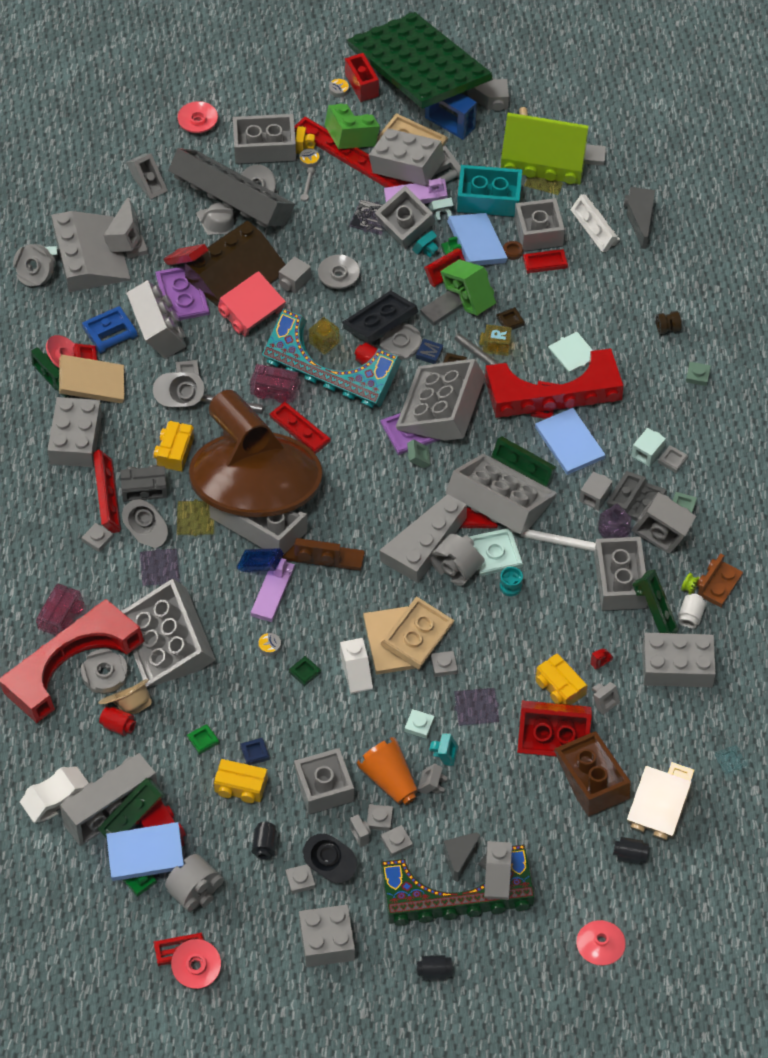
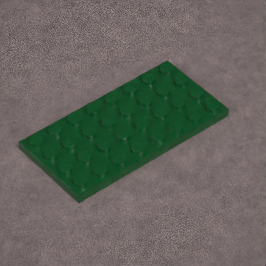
(419, 60)

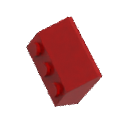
(551, 725)

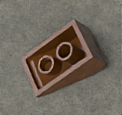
(593, 773)

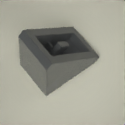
(459, 853)

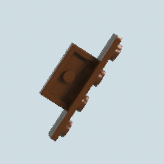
(325, 554)

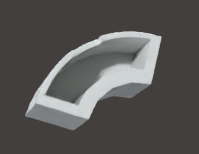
(45, 798)

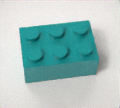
(488, 190)

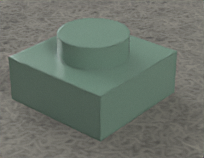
(698, 373)
(418, 454)
(685, 501)

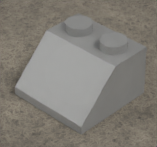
(324, 781)

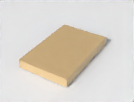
(406, 125)
(91, 379)
(377, 627)
(417, 632)

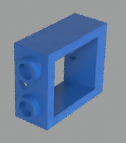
(459, 126)

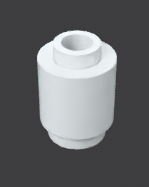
(691, 611)

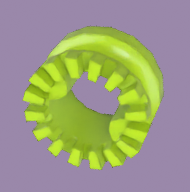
(689, 583)

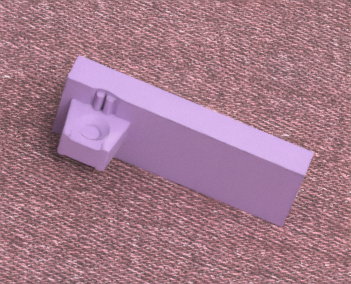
(431, 192)
(272, 591)

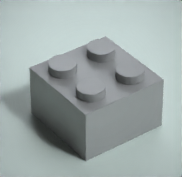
(405, 217)
(539, 224)
(663, 523)
(326, 935)

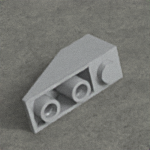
(124, 230)

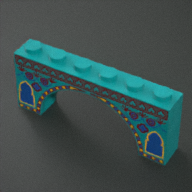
(366, 382)

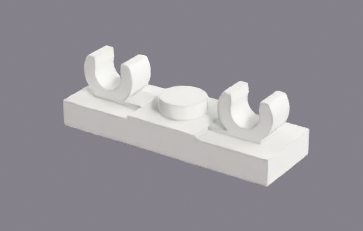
(594, 223)

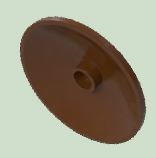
(250, 466)

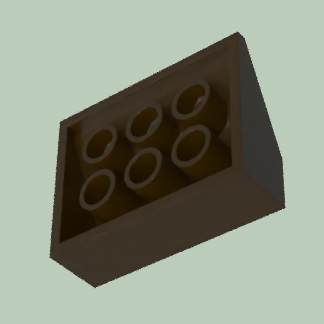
(233, 261)

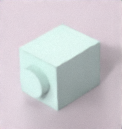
(648, 447)

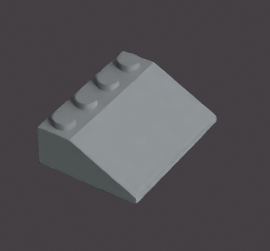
(85, 253)
(442, 399)
(500, 493)
(171, 635)

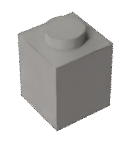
(294, 275)
(595, 490)

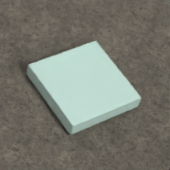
(498, 551)

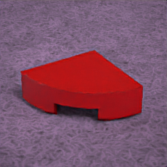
(600, 658)

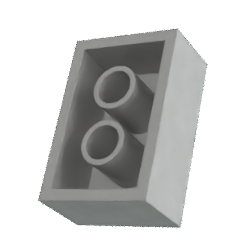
(264, 138)
(406, 156)
(157, 319)
(74, 432)
(617, 567)
(678, 660)

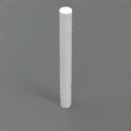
(557, 539)

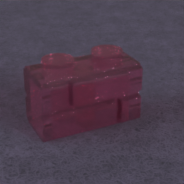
(274, 383)
(59, 610)

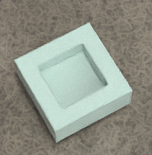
(419, 723)

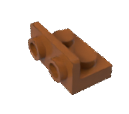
(718, 581)

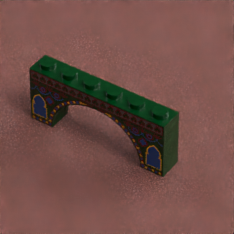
(413, 901)

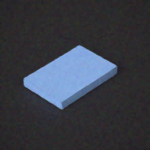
(477, 239)
(570, 441)
(144, 851)

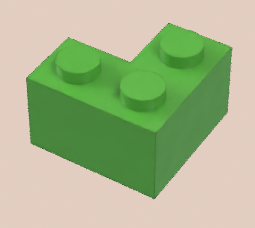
(350, 130)
(471, 284)

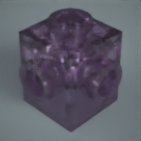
(614, 523)

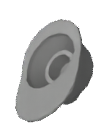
(217, 219)
(178, 389)
(141, 513)

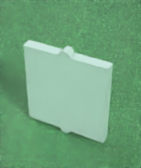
(571, 351)

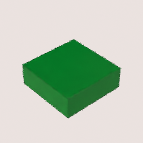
(203, 739)

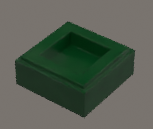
(304, 671)

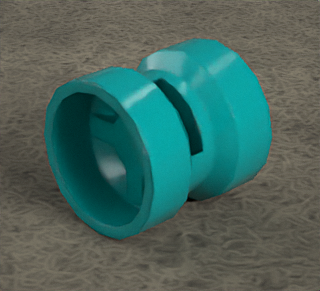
(511, 581)

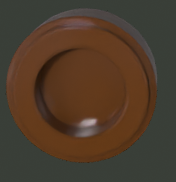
(513, 250)

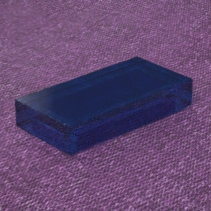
(260, 560)

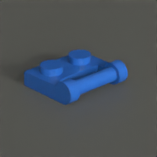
(107, 324)

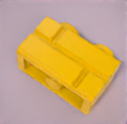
(174, 445)
(560, 680)
(240, 781)

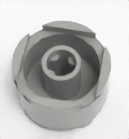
(457, 558)
(193, 883)

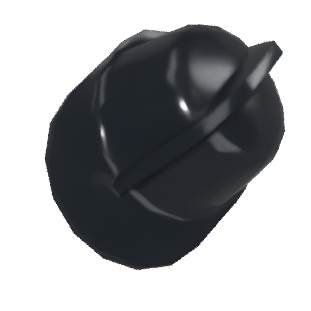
(330, 858)

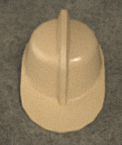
(131, 699)

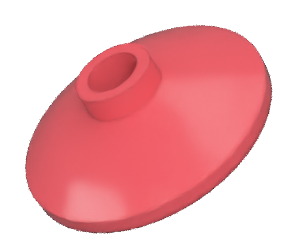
(196, 111)
(59, 345)
(196, 951)
(600, 952)

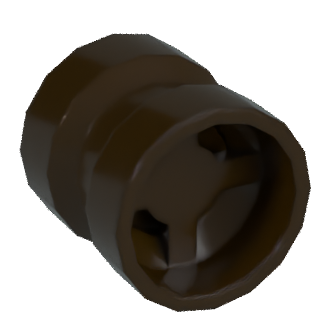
(668, 322)

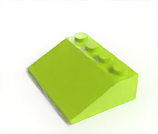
(545, 148)

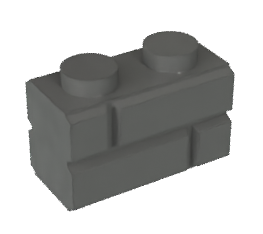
(143, 483)

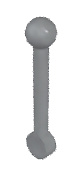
(304, 197)

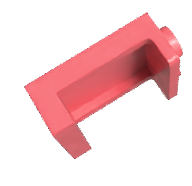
(250, 303)

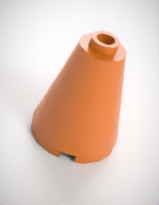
(389, 770)

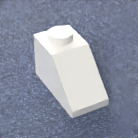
(356, 665)

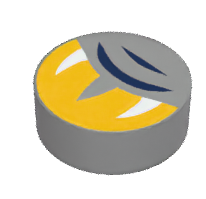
(338, 87)
(309, 158)
(269, 644)

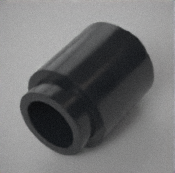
(264, 840)
(631, 850)
(434, 967)

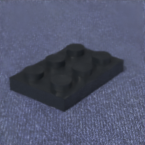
(380, 317)

